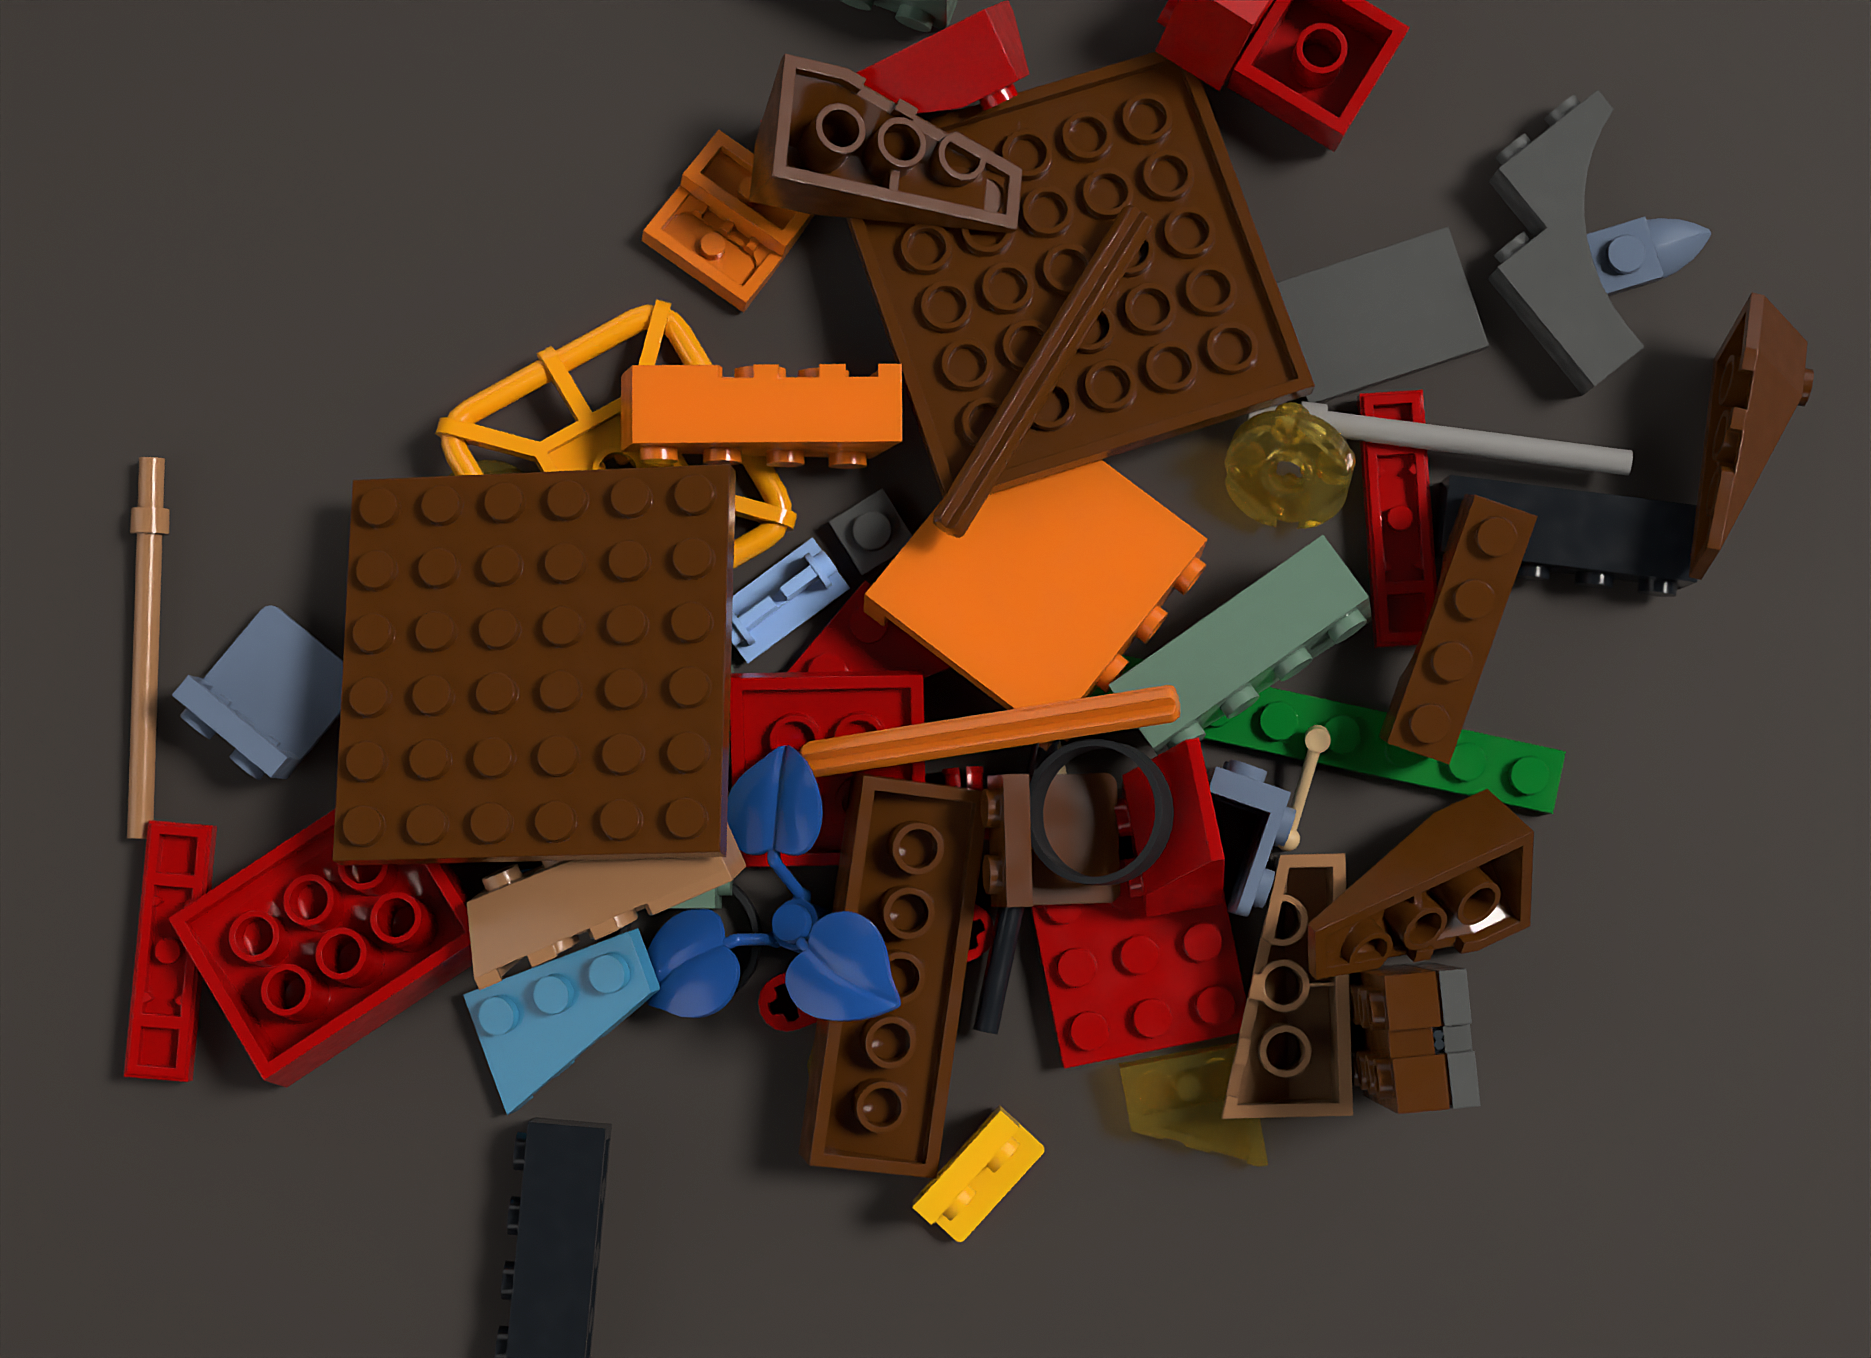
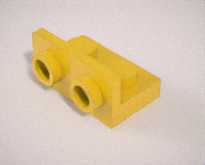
(978, 1175)

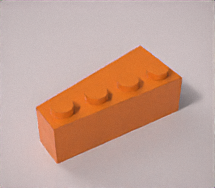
(760, 414)

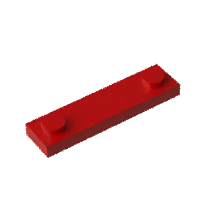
(1398, 524)
(165, 977)

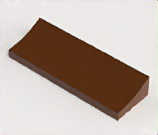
(886, 1079)

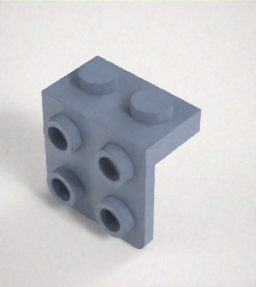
(267, 695)
(1245, 789)

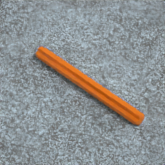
(993, 731)

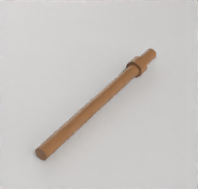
(150, 523)

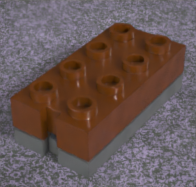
(1414, 1037)

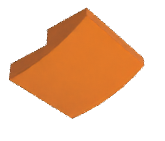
(717, 231)

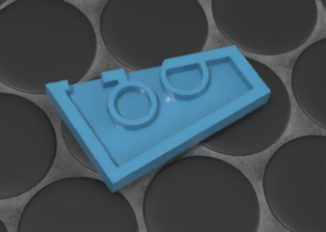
(554, 1012)

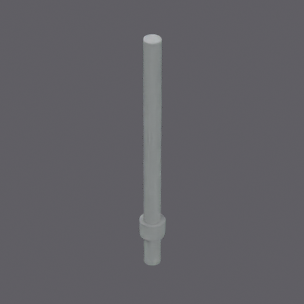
(1472, 441)

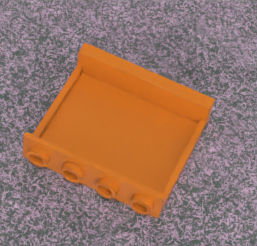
(1042, 585)

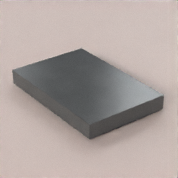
(1383, 315)

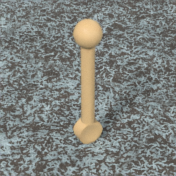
(1317, 741)

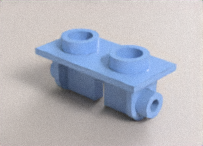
(784, 599)

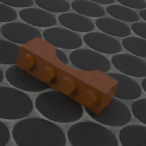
(1460, 628)

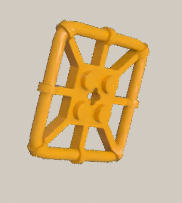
(598, 433)

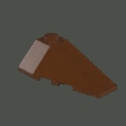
(856, 154)
(1752, 397)
(1446, 885)

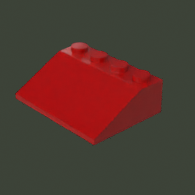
(323, 949)

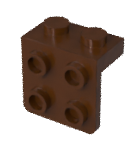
(1078, 826)

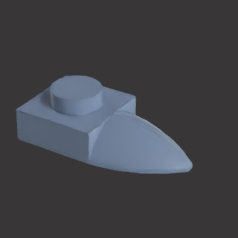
(1644, 251)

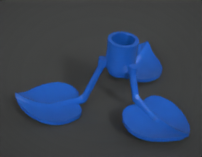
(842, 955)

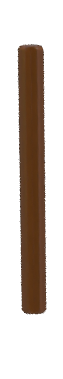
(1042, 372)

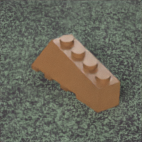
(554, 903)
(1294, 1027)

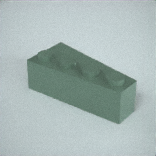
(1252, 642)

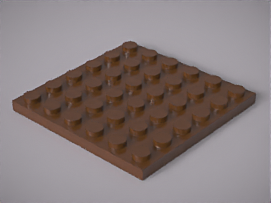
(1182, 338)
(537, 667)

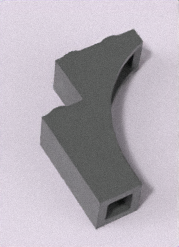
(1553, 276)

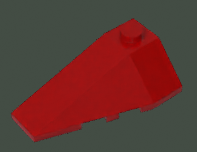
(956, 65)

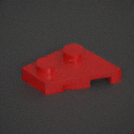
(861, 644)

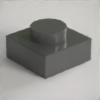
(871, 532)

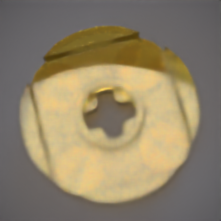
(1293, 437)

